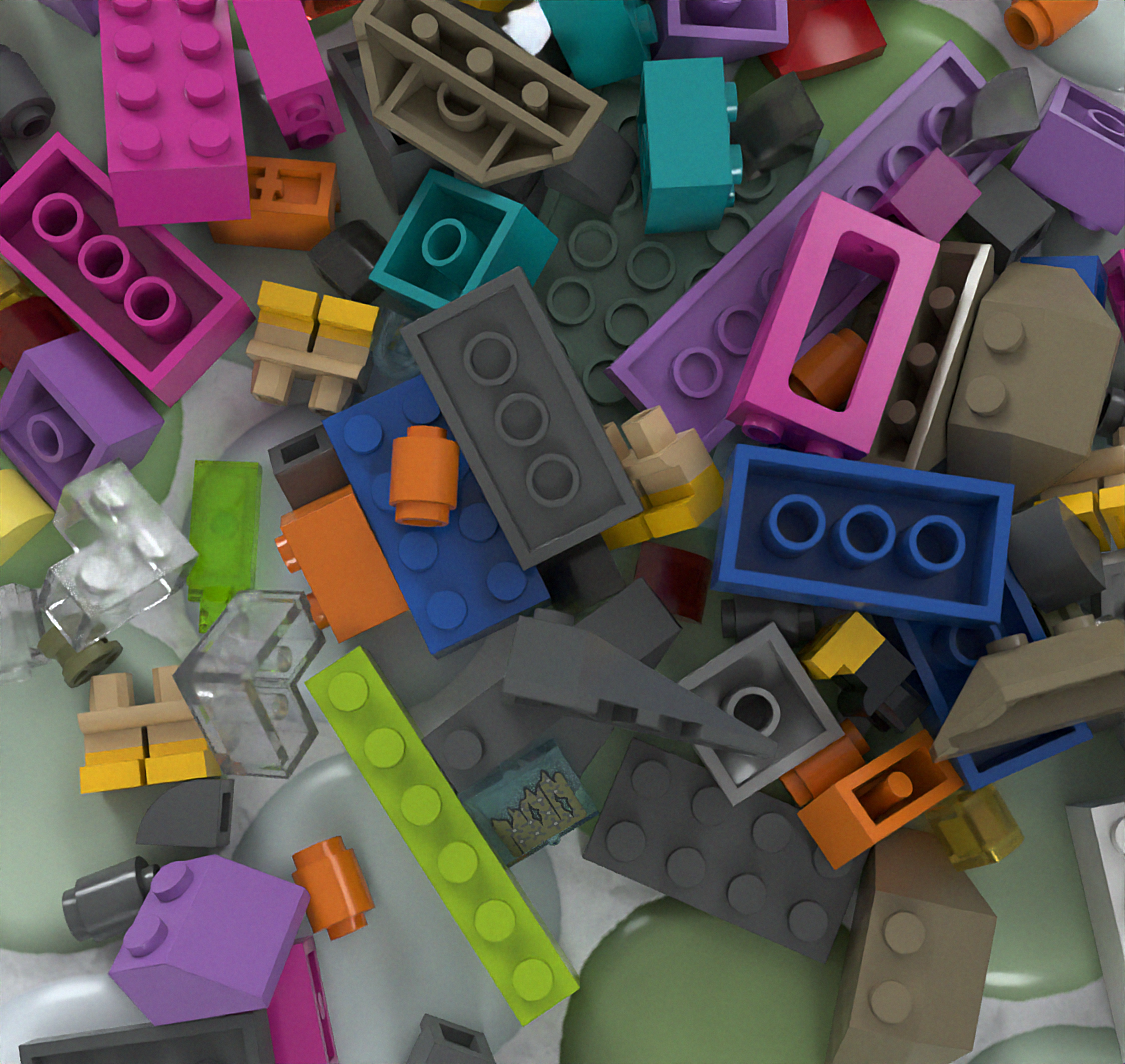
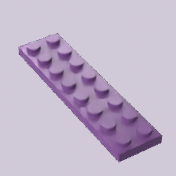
(702, 342)

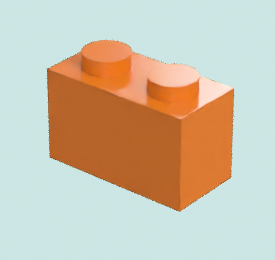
(341, 564)
(878, 799)

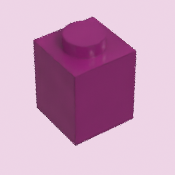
(928, 196)

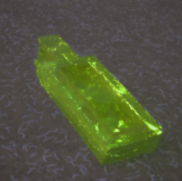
(223, 534)

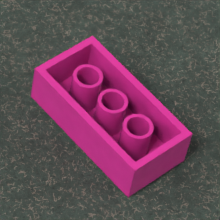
(172, 112)
(121, 284)

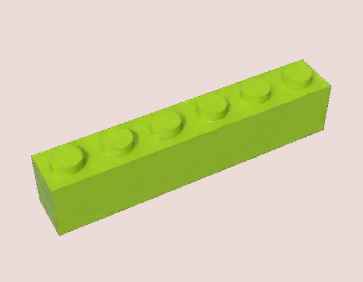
(443, 836)

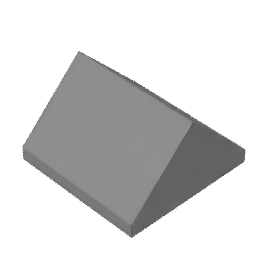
(771, 693)

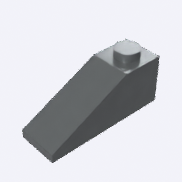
(395, 161)

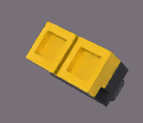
(866, 671)

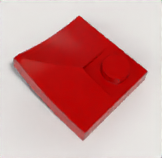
(826, 38)

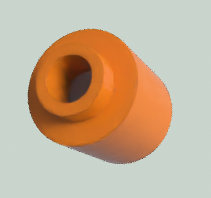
(1044, 21)
(829, 369)
(424, 477)
(827, 766)
(335, 887)

